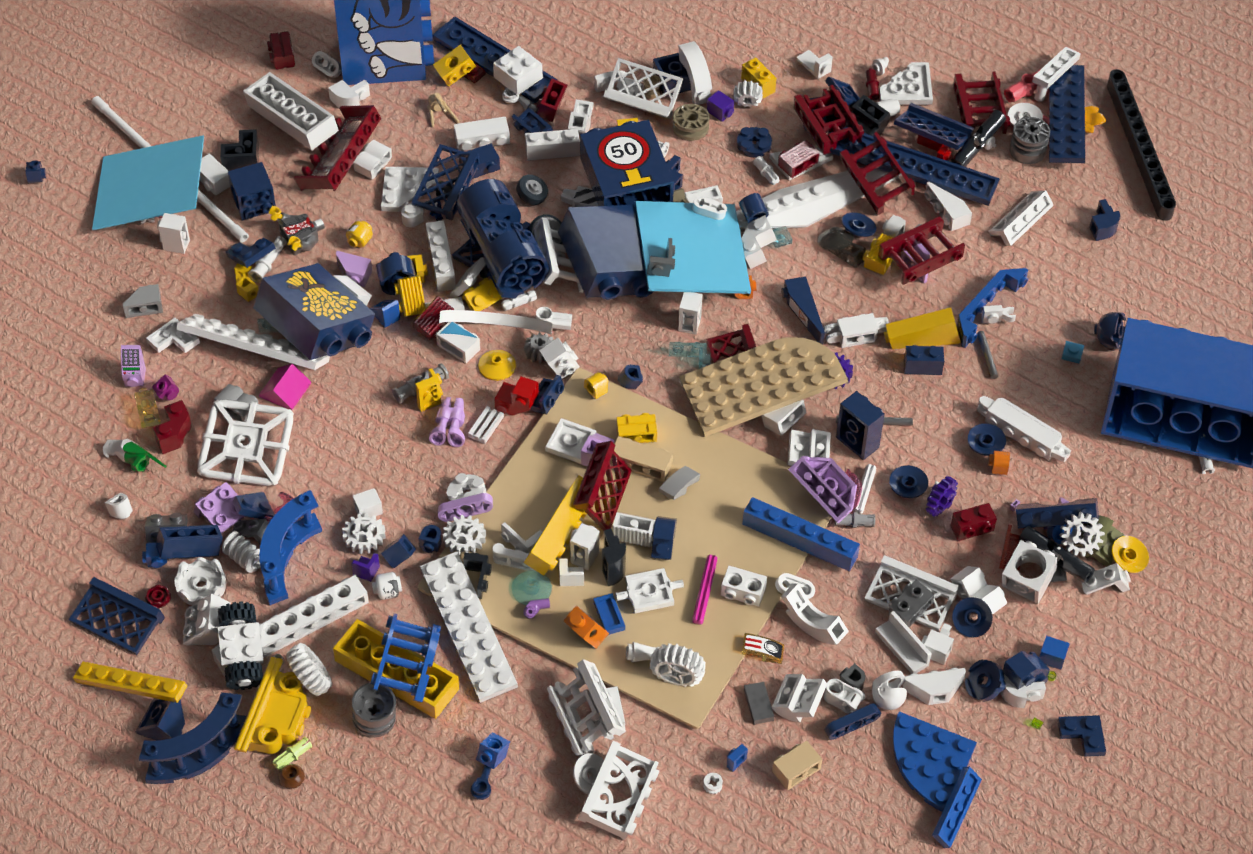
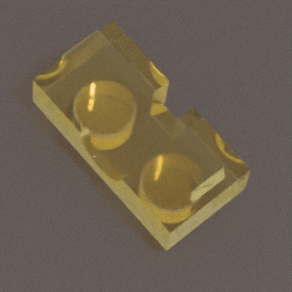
(147, 408)

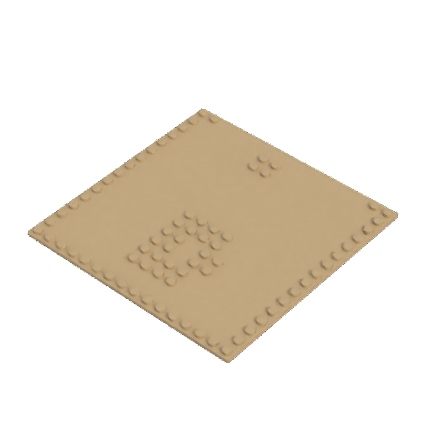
(706, 524)

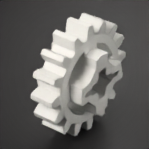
(1089, 531)
(364, 532)
(464, 533)

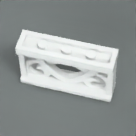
(595, 804)

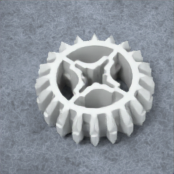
(677, 665)
(309, 669)

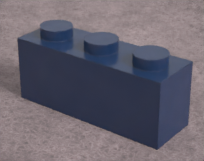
(189, 541)

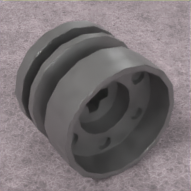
(1029, 140)
(370, 702)

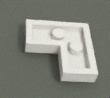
(168, 334)

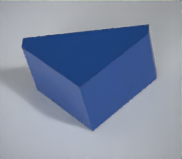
(387, 312)

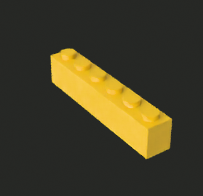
(556, 532)

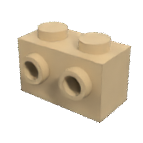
(796, 765)

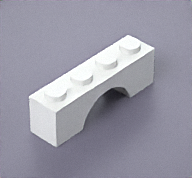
(441, 255)

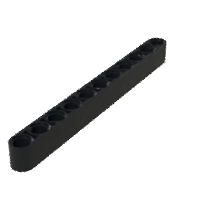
(1141, 145)

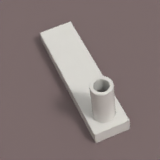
(1054, 70)

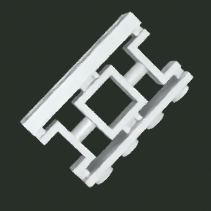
(598, 701)

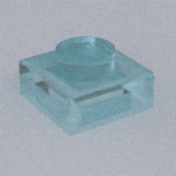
(783, 237)

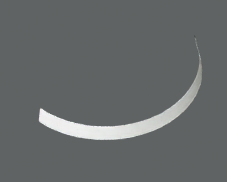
(495, 318)

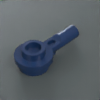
(481, 788)

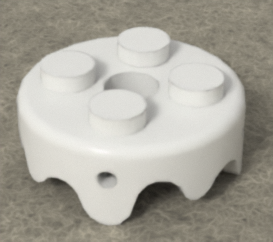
(199, 570)

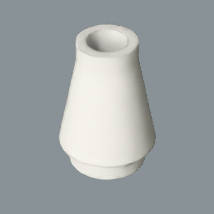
(639, 652)

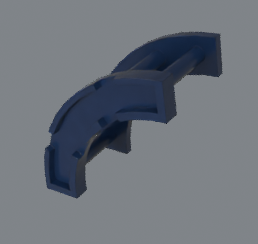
(207, 743)

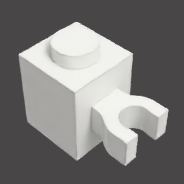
(939, 644)

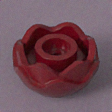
(158, 591)

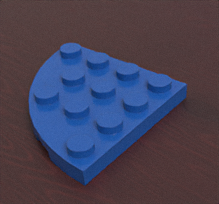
(930, 758)

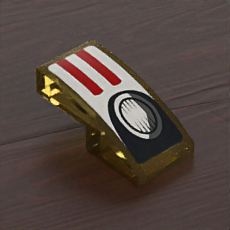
(763, 647)

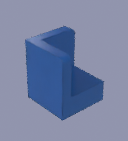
(1054, 652)

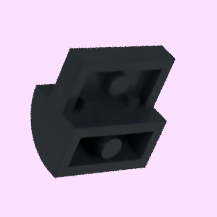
(870, 116)
(613, 558)

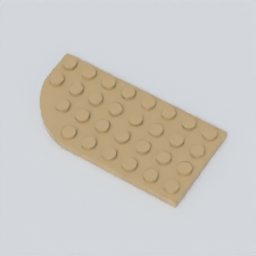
(760, 381)

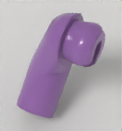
(534, 606)

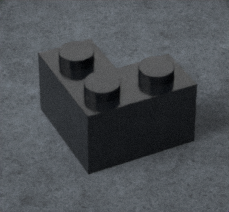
(242, 153)

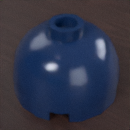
(1110, 329)

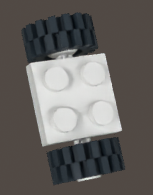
(240, 645)

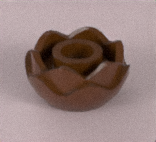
(294, 781)

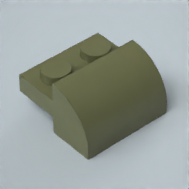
(1104, 553)

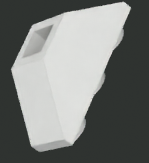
(934, 686)

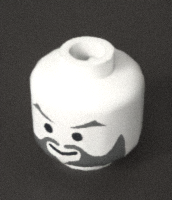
(387, 585)

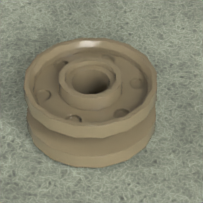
(691, 122)

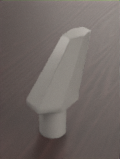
(527, 103)

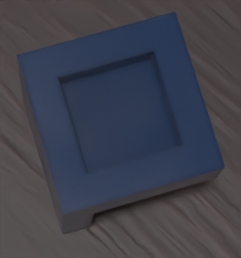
(398, 551)

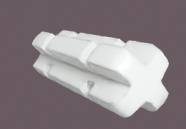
(520, 300)

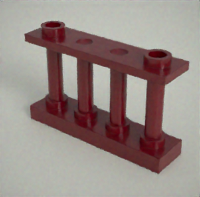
(964, 98)
(868, 188)
(916, 236)

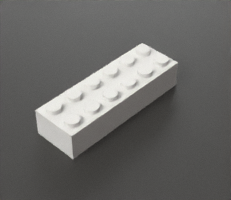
(290, 111)

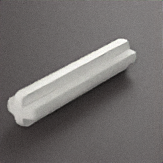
(867, 480)

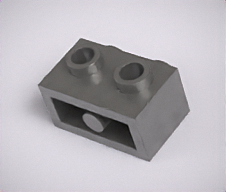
(912, 602)

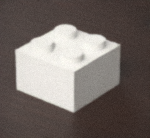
(517, 70)

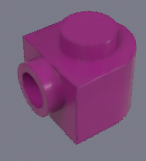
(168, 391)

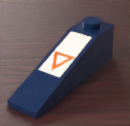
(802, 304)

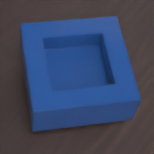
(736, 757)

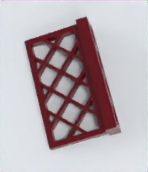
(746, 340)
(594, 480)

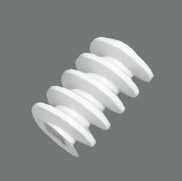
(242, 552)

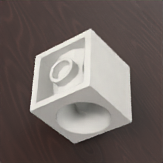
(1029, 588)

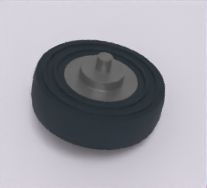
(532, 189)

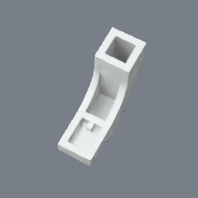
(697, 69)
(817, 624)

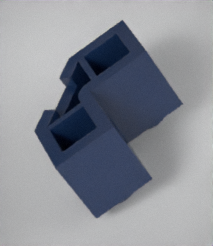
(1025, 669)

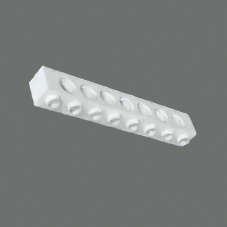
(304, 625)

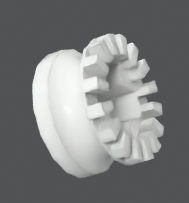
(709, 787)

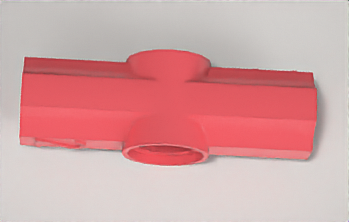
(1024, 87)

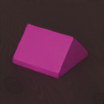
(285, 387)

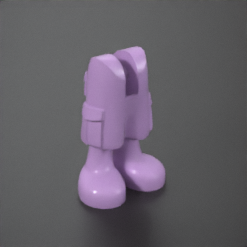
(449, 416)

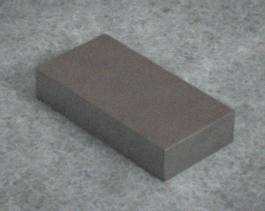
(758, 703)

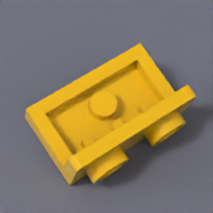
(482, 296)

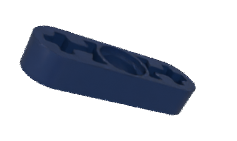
(852, 721)

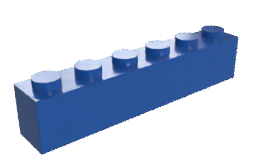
(801, 534)

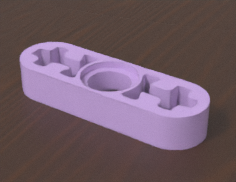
(453, 507)

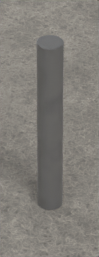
(987, 354)

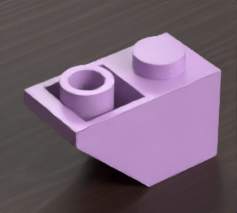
(589, 446)

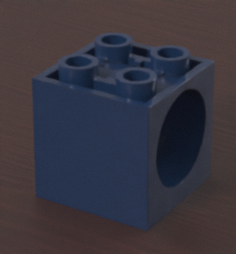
(251, 190)

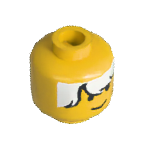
(359, 234)

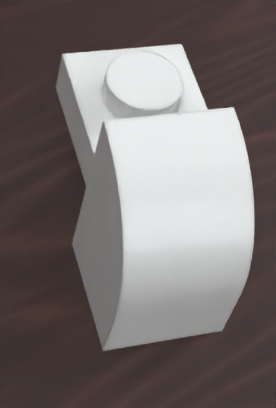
(343, 95)
(581, 116)
(1018, 697)

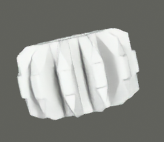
(748, 94)

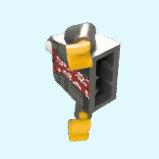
(297, 230)

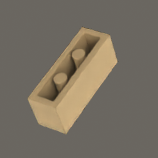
(644, 458)

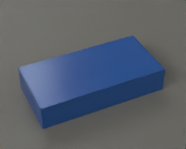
(609, 613)

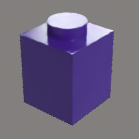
(720, 106)

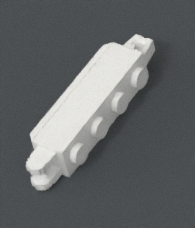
(1023, 428)

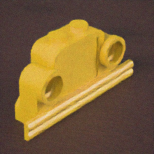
(275, 712)

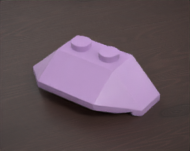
(826, 484)

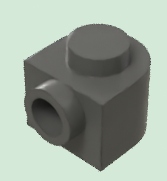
(853, 676)

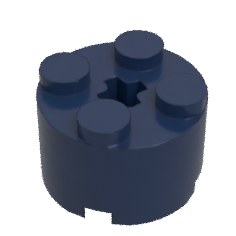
(393, 268)

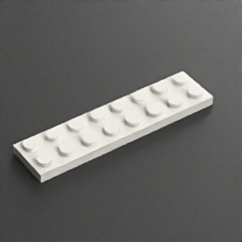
(248, 340)
(469, 627)

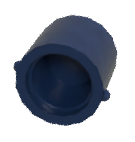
(753, 207)

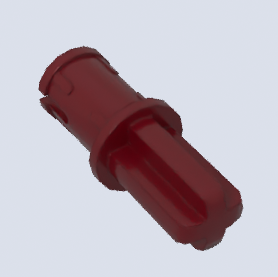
(872, 84)

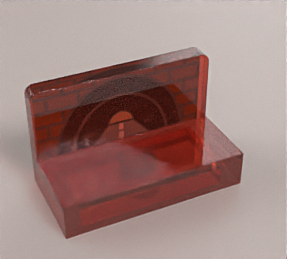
(1010, 543)

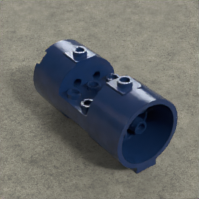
(495, 226)

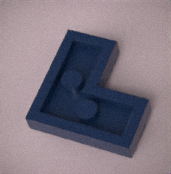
(248, 255)
(1086, 728)

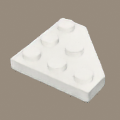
(910, 86)
(401, 186)

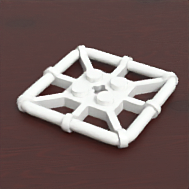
(251, 452)

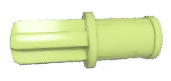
(291, 753)

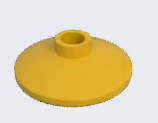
(497, 370)
(1134, 549)

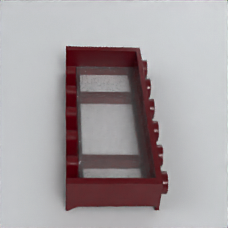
(341, 150)

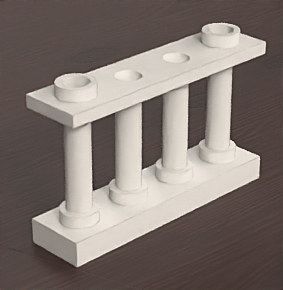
(543, 236)

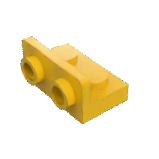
(429, 391)

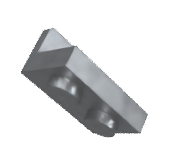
(155, 521)

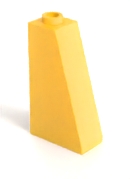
(923, 330)

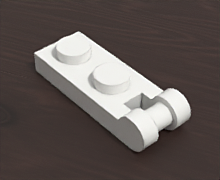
(510, 557)

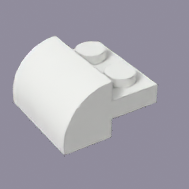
(808, 444)
(798, 697)

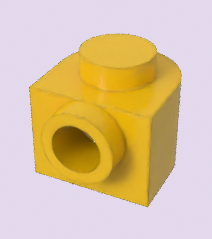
(596, 385)

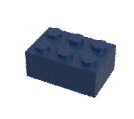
(860, 425)

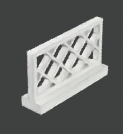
(639, 103)
(910, 574)

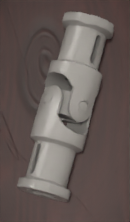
(409, 388)

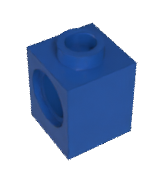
(492, 750)

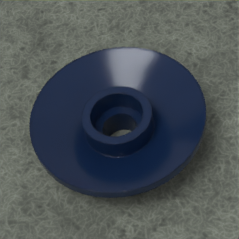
(859, 224)
(983, 434)
(911, 476)
(963, 621)

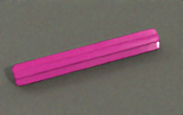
(704, 590)

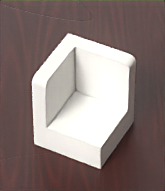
(368, 503)
(570, 575)

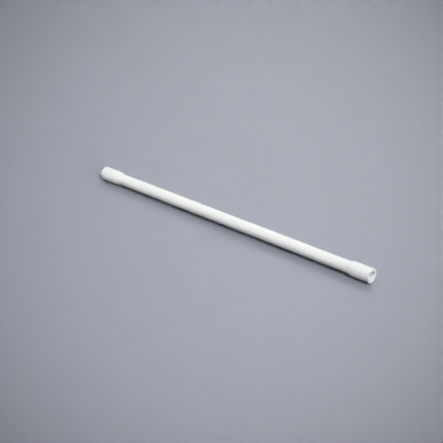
(104, 108)

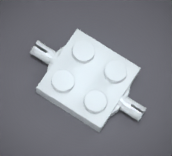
(649, 590)

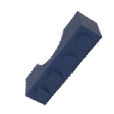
(1052, 515)

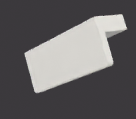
(904, 644)

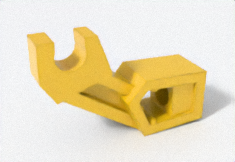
(245, 286)

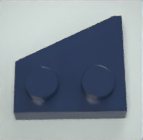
(253, 505)

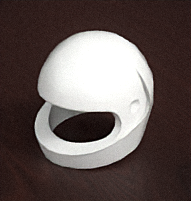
(889, 695)

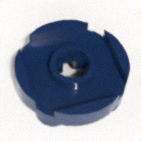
(745, 143)
(994, 684)

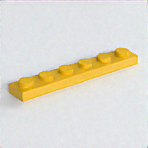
(130, 681)

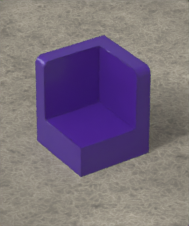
(366, 567)

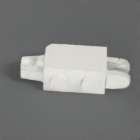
(855, 330)

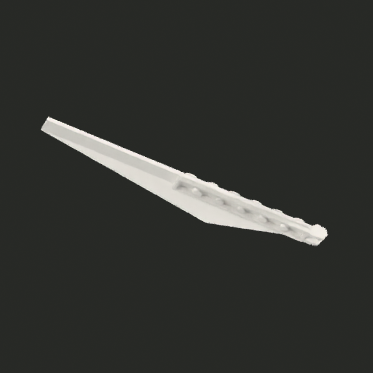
(812, 200)

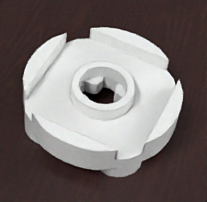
(465, 482)

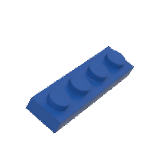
(956, 807)

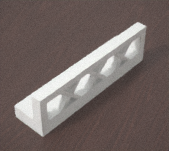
(1022, 217)

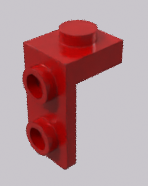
(944, 152)

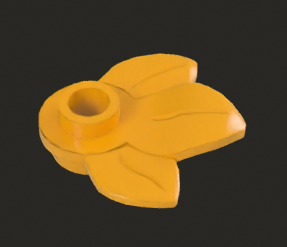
(1092, 118)

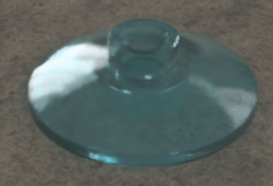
(525, 593)

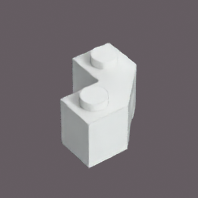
(754, 238)
(972, 584)

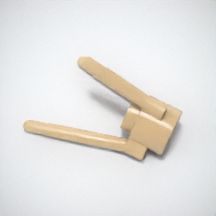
(436, 103)

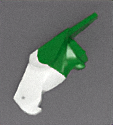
(130, 453)

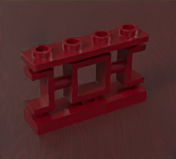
(816, 125)

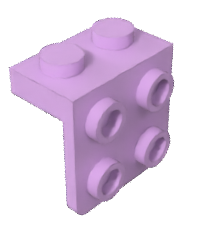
(218, 507)

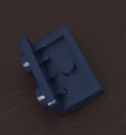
(530, 122)
(548, 394)

